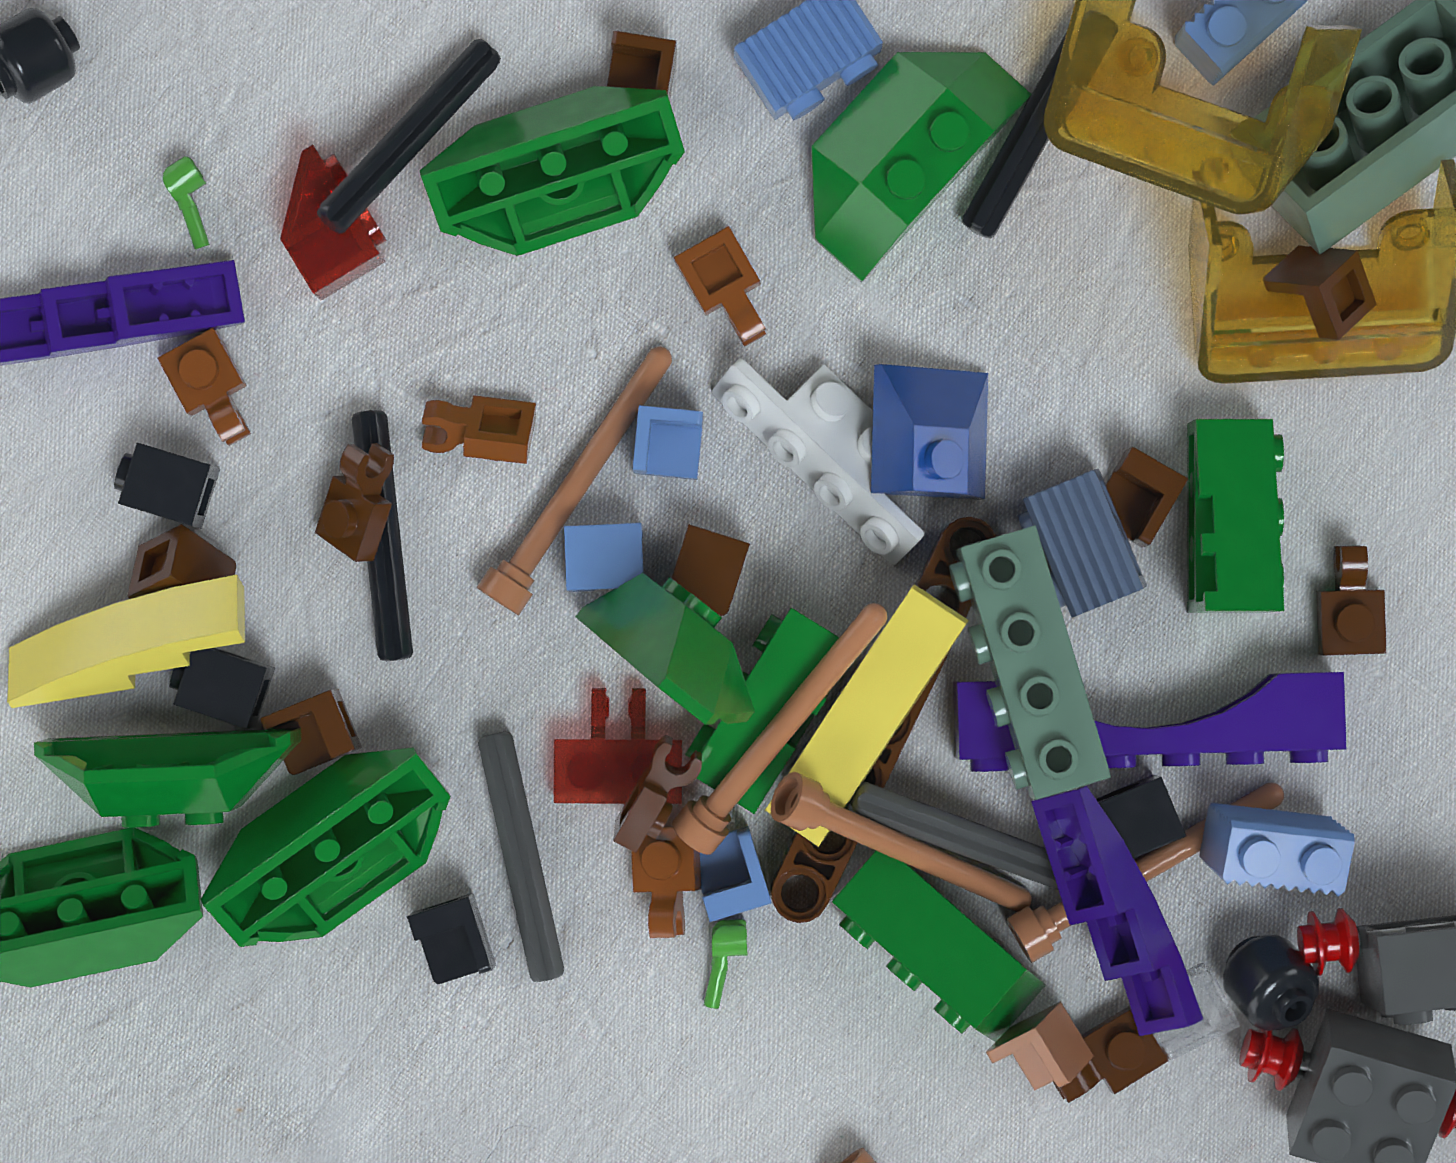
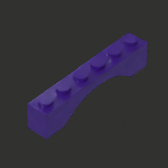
(1278, 714)

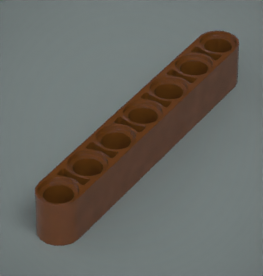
(829, 866)

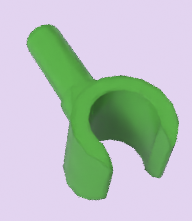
(182, 180)
(728, 939)

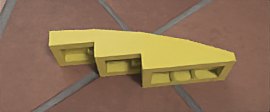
(124, 639)
(878, 698)

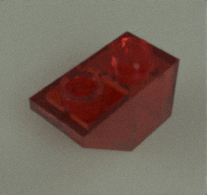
(321, 255)

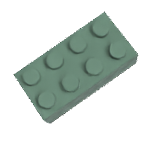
(1387, 129)

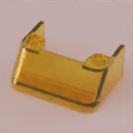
(1118, 115)
(1270, 336)

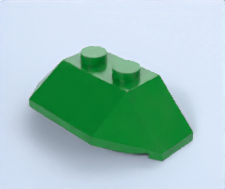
(904, 148)
(555, 169)
(674, 645)
(167, 771)
(328, 848)
(93, 906)

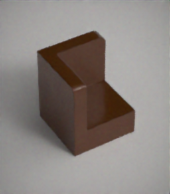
(642, 62)
(1331, 285)
(1143, 494)
(177, 560)
(710, 567)
(324, 730)

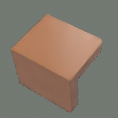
(1045, 1047)

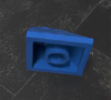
(929, 432)

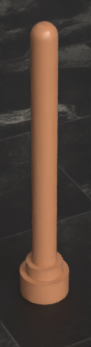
(512, 579)
(803, 805)
(705, 821)
(1040, 928)

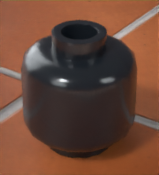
(35, 55)
(1270, 982)

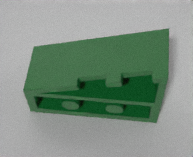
(1234, 517)
(788, 656)
(936, 947)

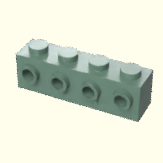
(1031, 663)

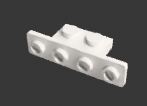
(828, 444)

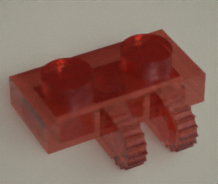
(604, 768)

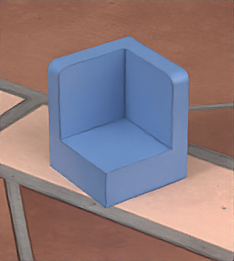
(668, 442)
(602, 555)
(733, 877)

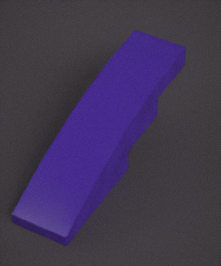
(119, 312)
(1126, 925)

